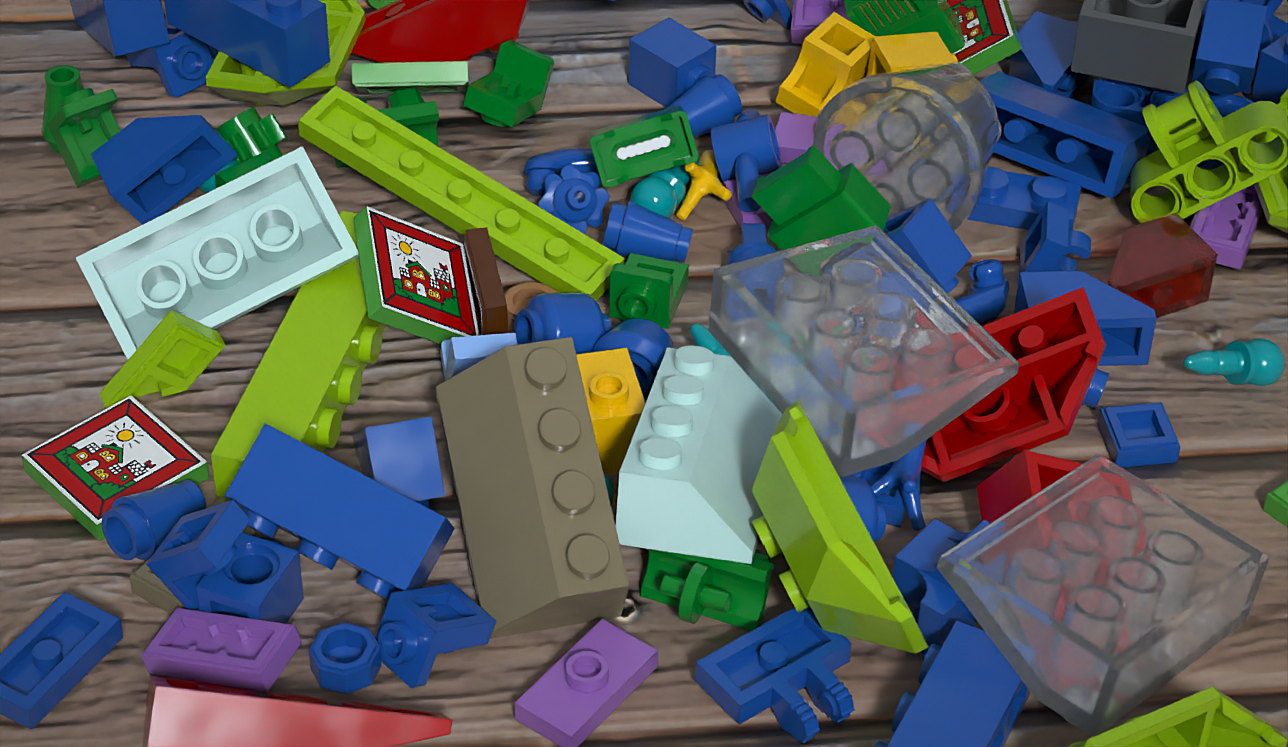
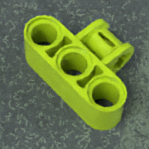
(1194, 131)

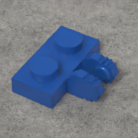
(775, 663)

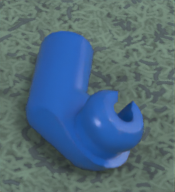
(987, 293)

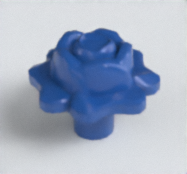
(575, 198)

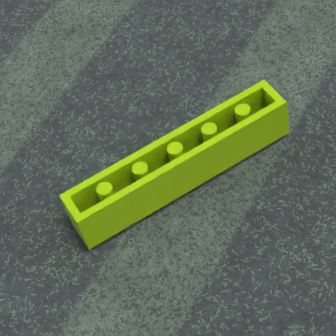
(307, 369)

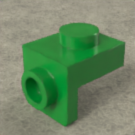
(513, 88)
(82, 128)
(647, 289)

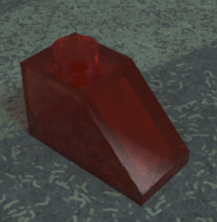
(1164, 265)

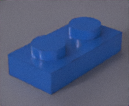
(1019, 198)
(54, 657)

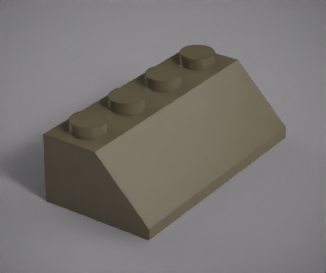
(532, 490)

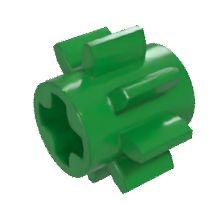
(253, 135)

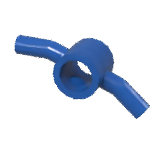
(745, 151)

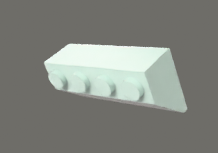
(221, 252)
(696, 459)

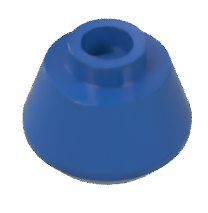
(645, 345)

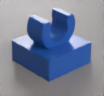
(1050, 240)

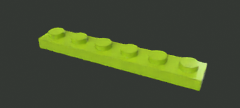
(458, 194)

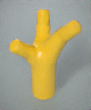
(703, 182)

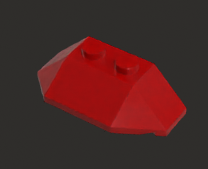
(439, 29)
(1057, 357)

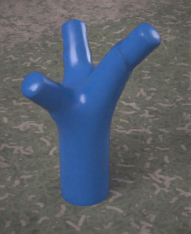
(906, 475)

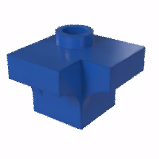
(925, 588)

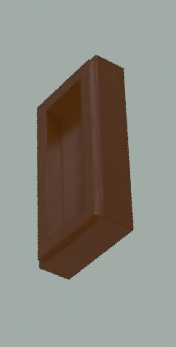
(485, 283)

